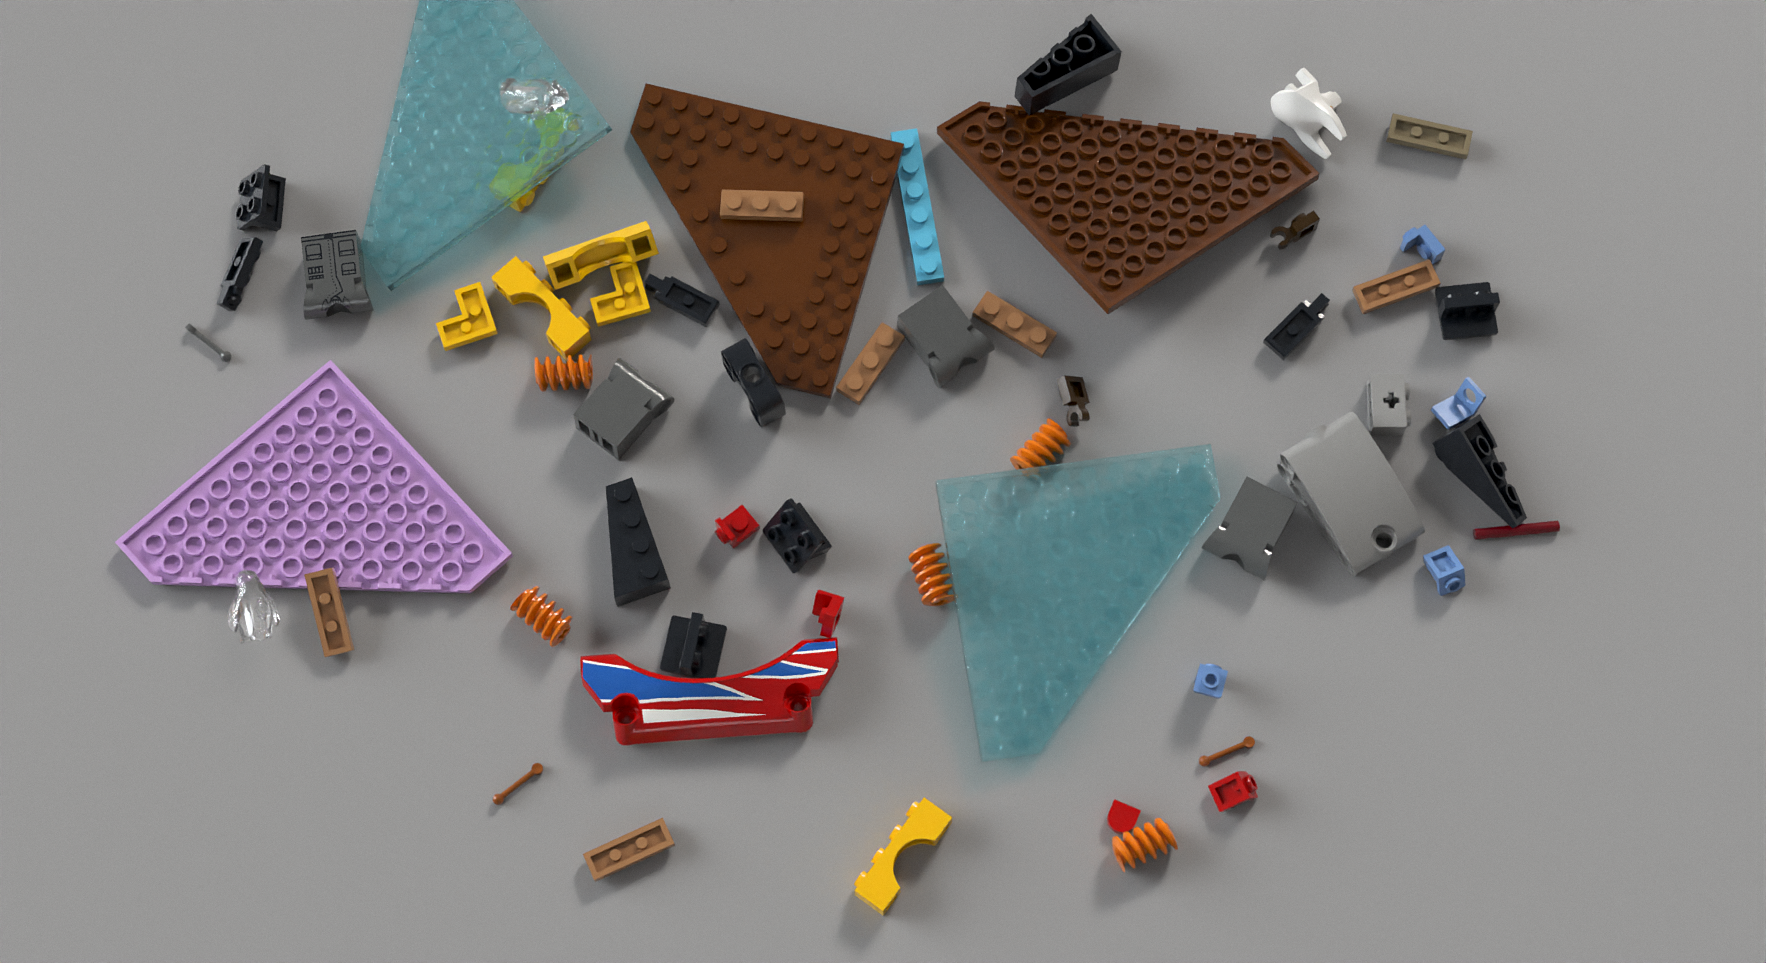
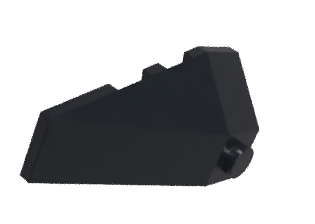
(1471, 458)

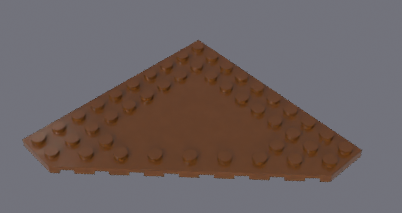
(1123, 196)
(785, 279)

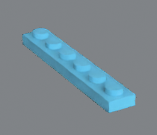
(918, 210)

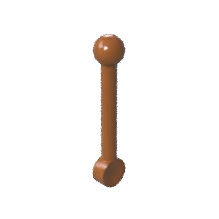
(1248, 743)
(537, 769)

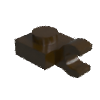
(1300, 227)
(1074, 394)

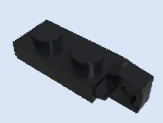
(238, 272)
(683, 298)
(1296, 327)

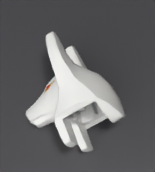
(1308, 111)

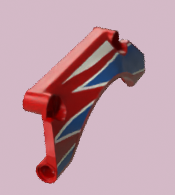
(749, 703)

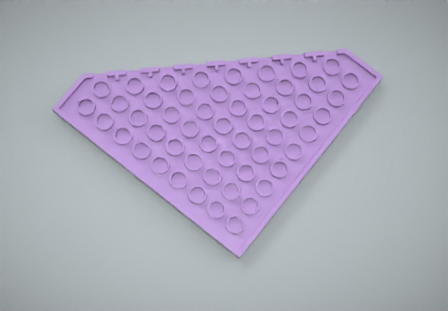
(316, 491)

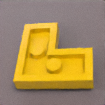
(627, 300)
(474, 322)

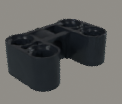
(762, 395)

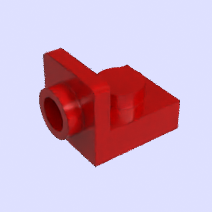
(736, 527)
(829, 609)
(1233, 790)

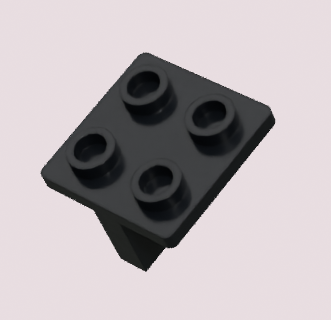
(261, 200)
(1467, 310)
(795, 535)
(693, 646)

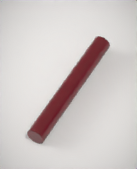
(1521, 529)

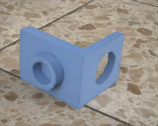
(1459, 407)

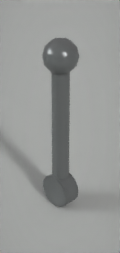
(225, 355)

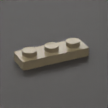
(1429, 136)

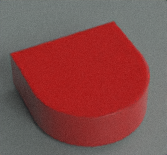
(1122, 817)

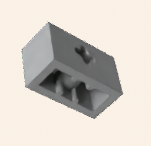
(1381, 418)

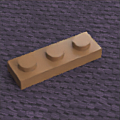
(762, 205)
(1396, 286)
(1014, 324)
(870, 363)
(329, 612)
(628, 849)

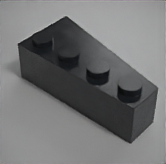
(1068, 67)
(634, 554)

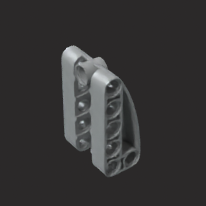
(1350, 492)

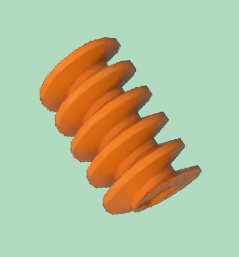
(564, 373)
(1041, 446)
(930, 576)
(542, 616)
(1143, 843)

